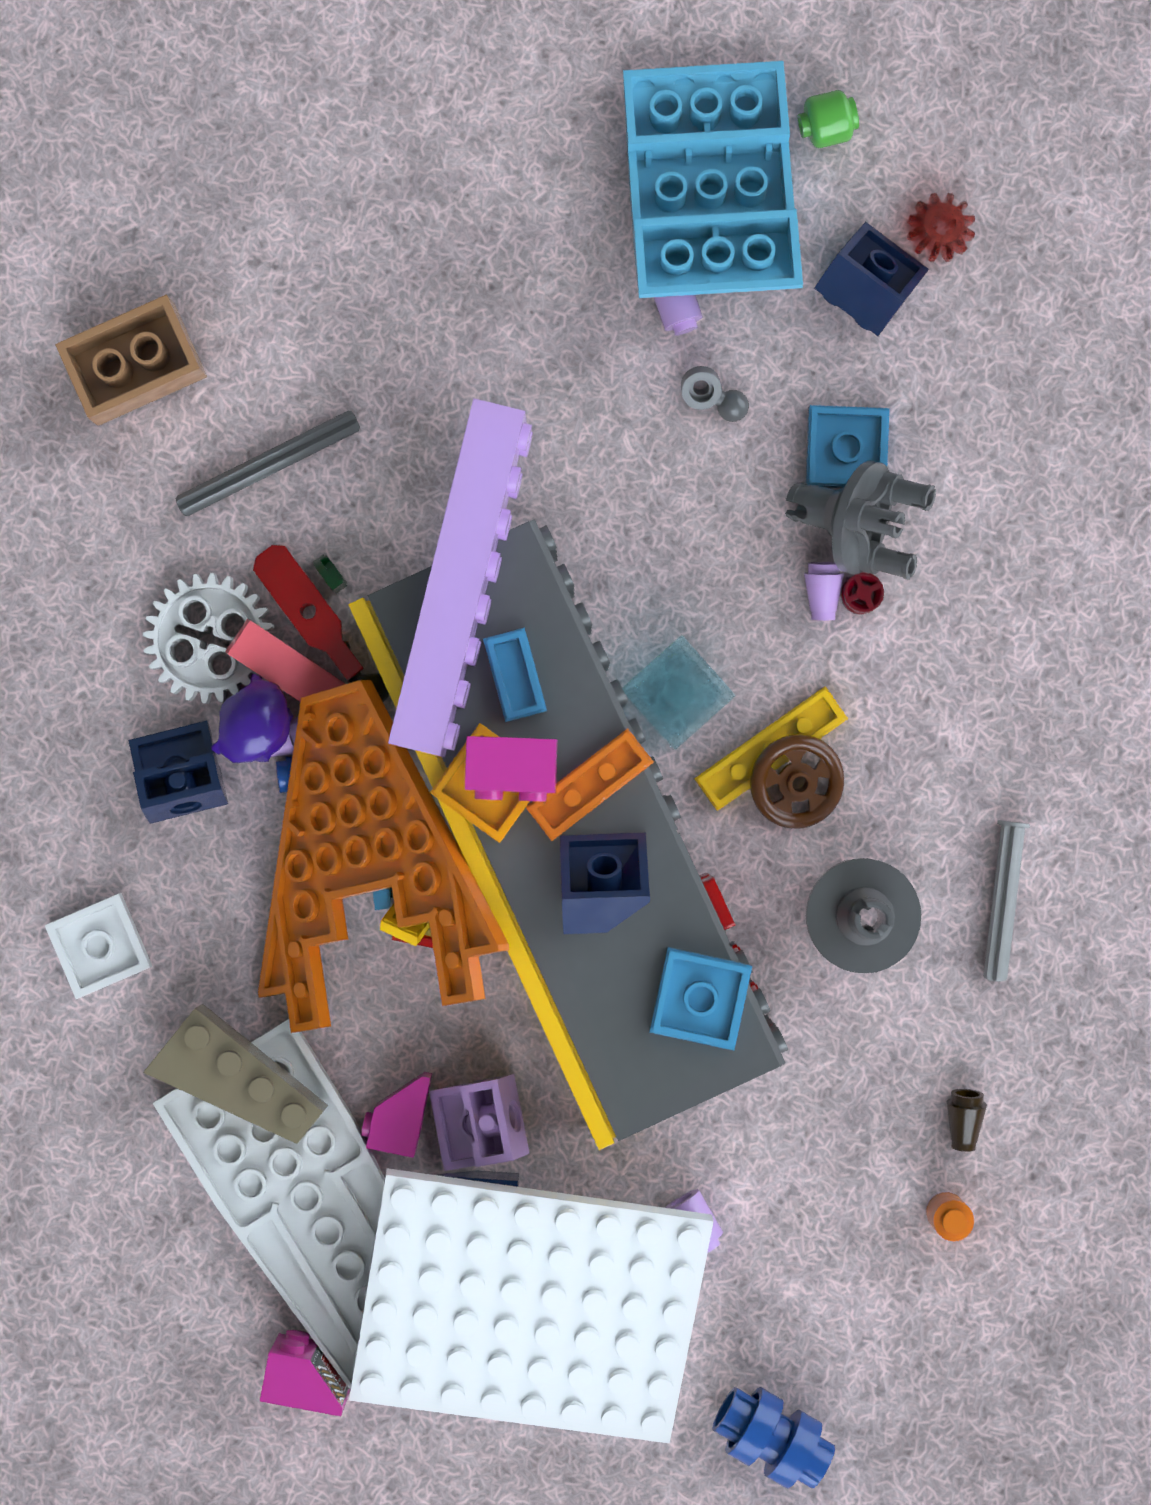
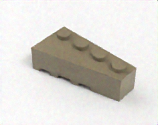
(231, 1073)

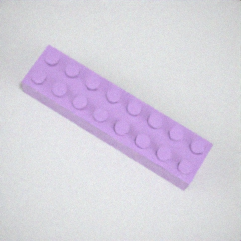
(459, 578)

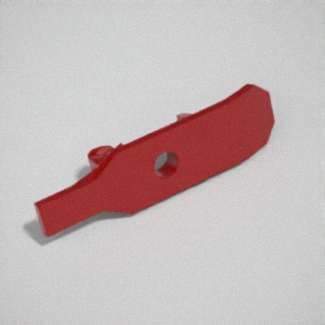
(294, 593)

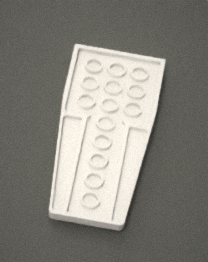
(296, 1207)

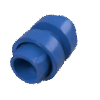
(786, 1444)

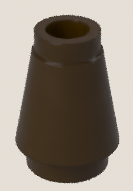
(965, 1117)

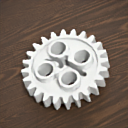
(198, 672)

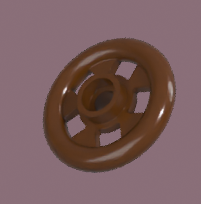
(765, 776)

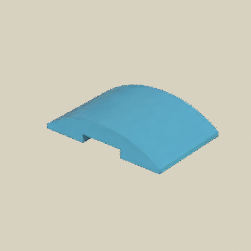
(711, 179)

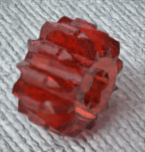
(954, 237)

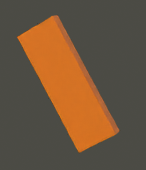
(590, 784)

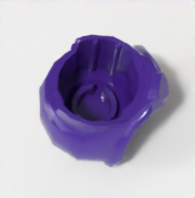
(253, 723)

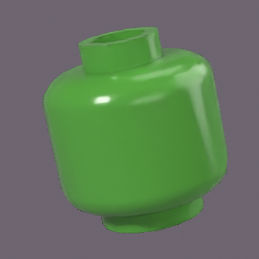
(828, 119)

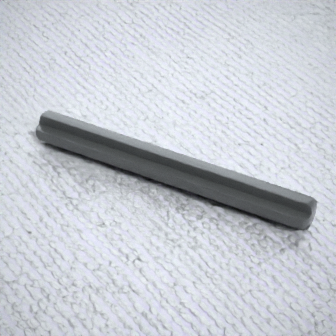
(267, 463)

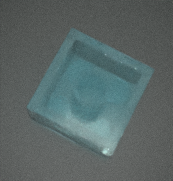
(677, 693)

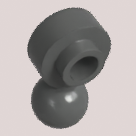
(730, 404)

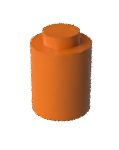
(950, 1216)

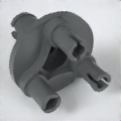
(860, 517)
(836, 923)

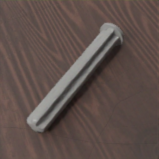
(1004, 900)

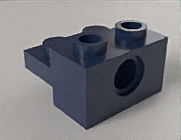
(177, 772)

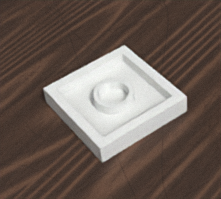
(98, 946)

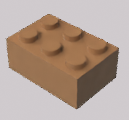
(131, 360)

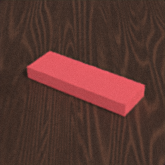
(279, 662)

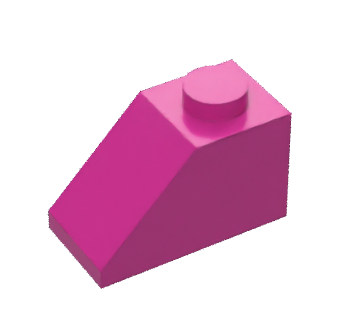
(398, 1118)

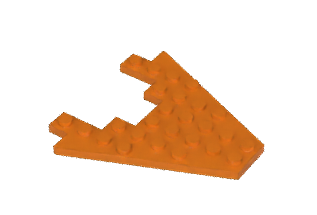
(357, 827)

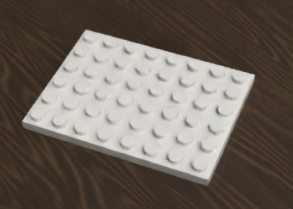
(529, 1306)

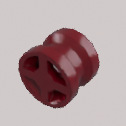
(868, 590)

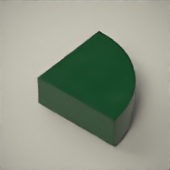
(330, 573)

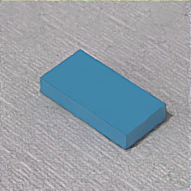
(515, 675)

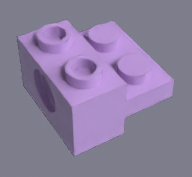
(479, 1123)

